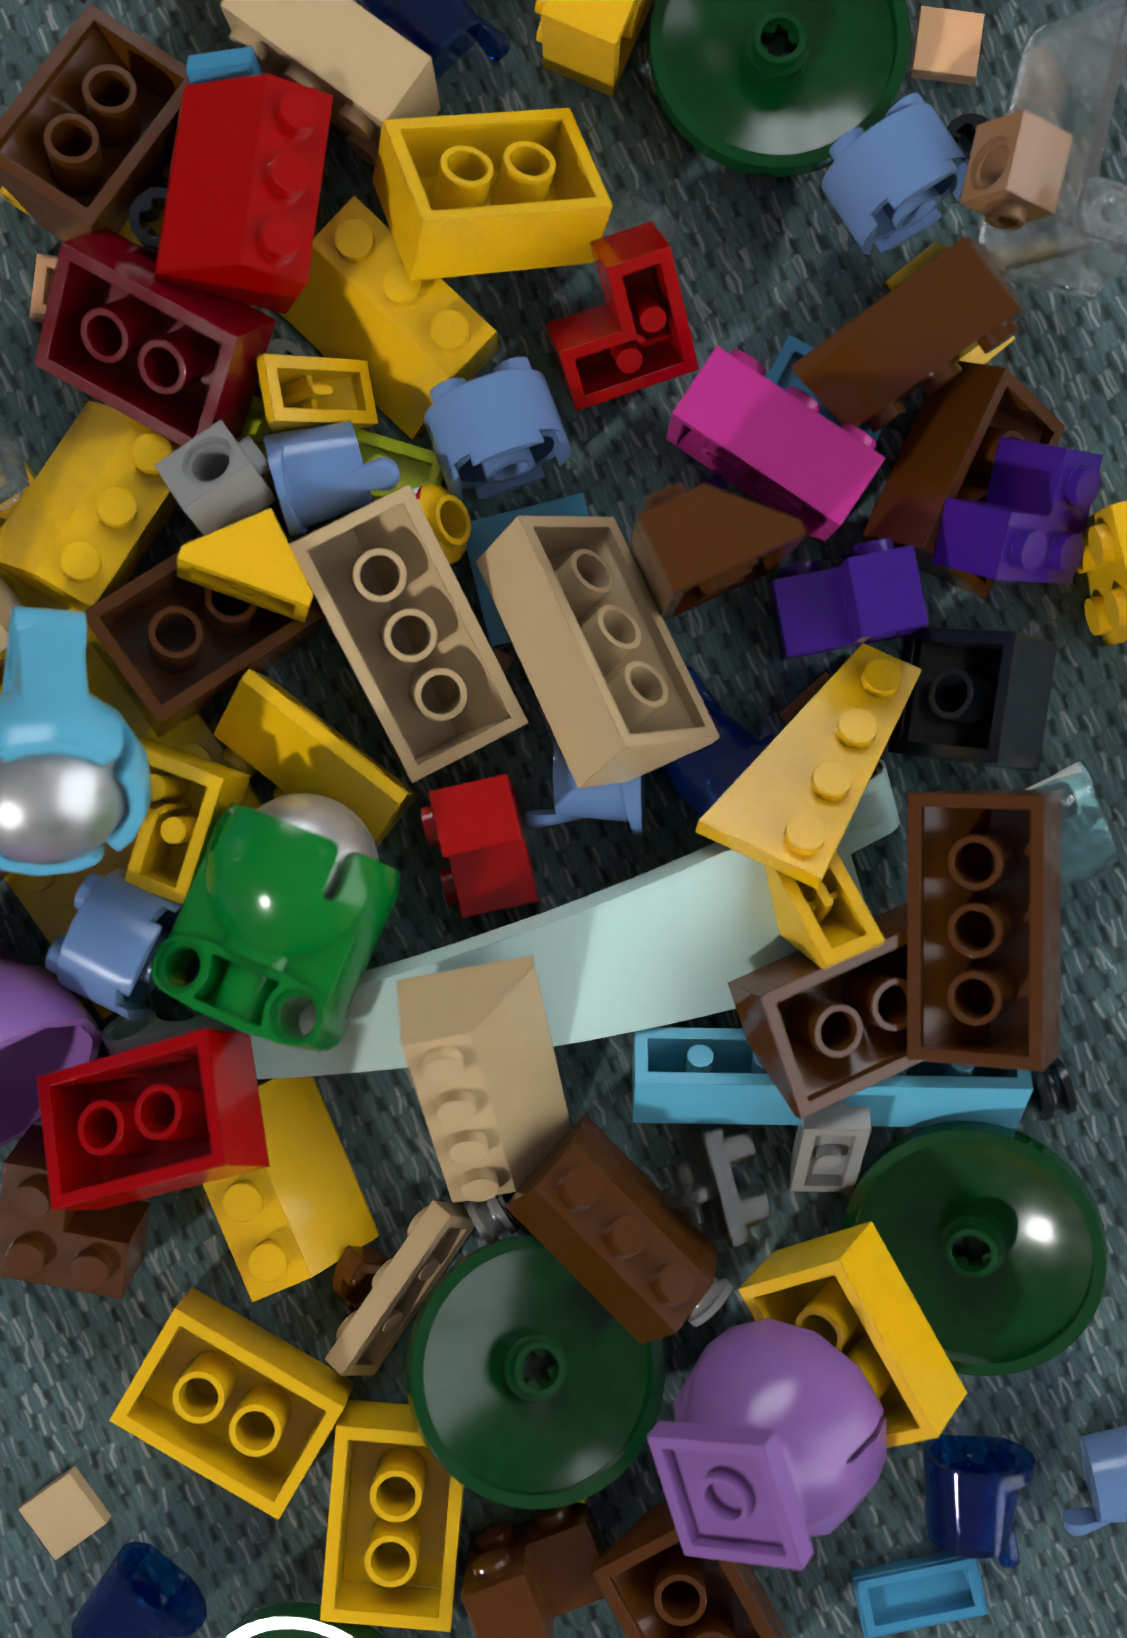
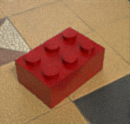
(152, 1120)

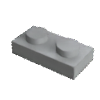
(829, 1149)

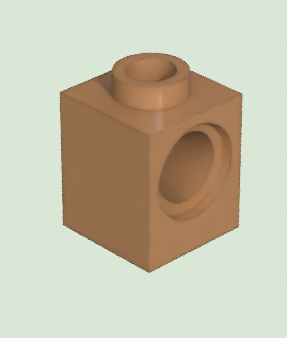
(1016, 169)

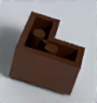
(64, 1248)
(531, 1572)

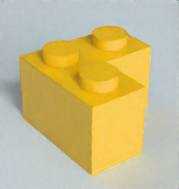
(183, 810)

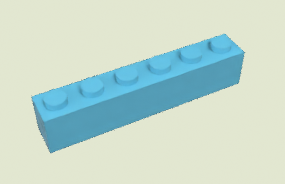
(719, 1080)

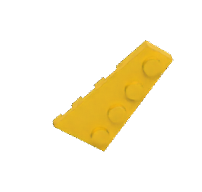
(810, 778)

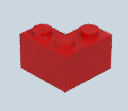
(638, 331)
(484, 843)

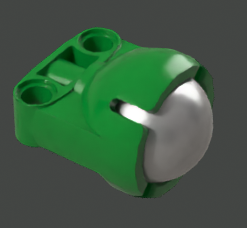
(280, 920)

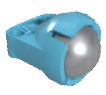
(65, 757)

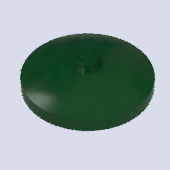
(776, 78)
(988, 1240)
(528, 1379)

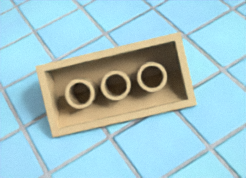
(408, 633)
(594, 647)
(484, 1073)

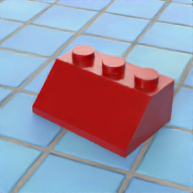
(245, 189)

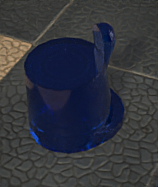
(440, 29)
(710, 771)
(974, 1495)
(141, 1598)

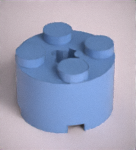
(894, 175)
(495, 429)
(113, 943)

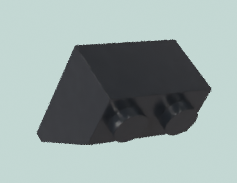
(976, 698)

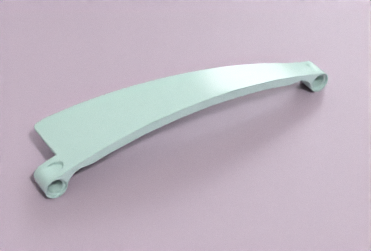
(604, 963)

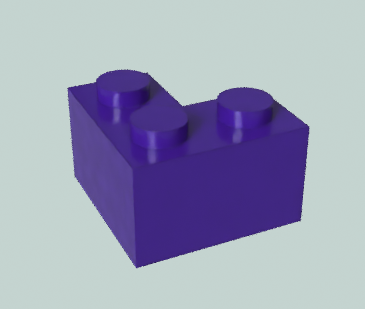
(1030, 516)
(861, 601)

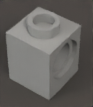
(217, 478)

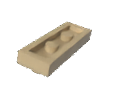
(400, 1289)

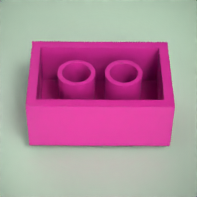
(773, 443)

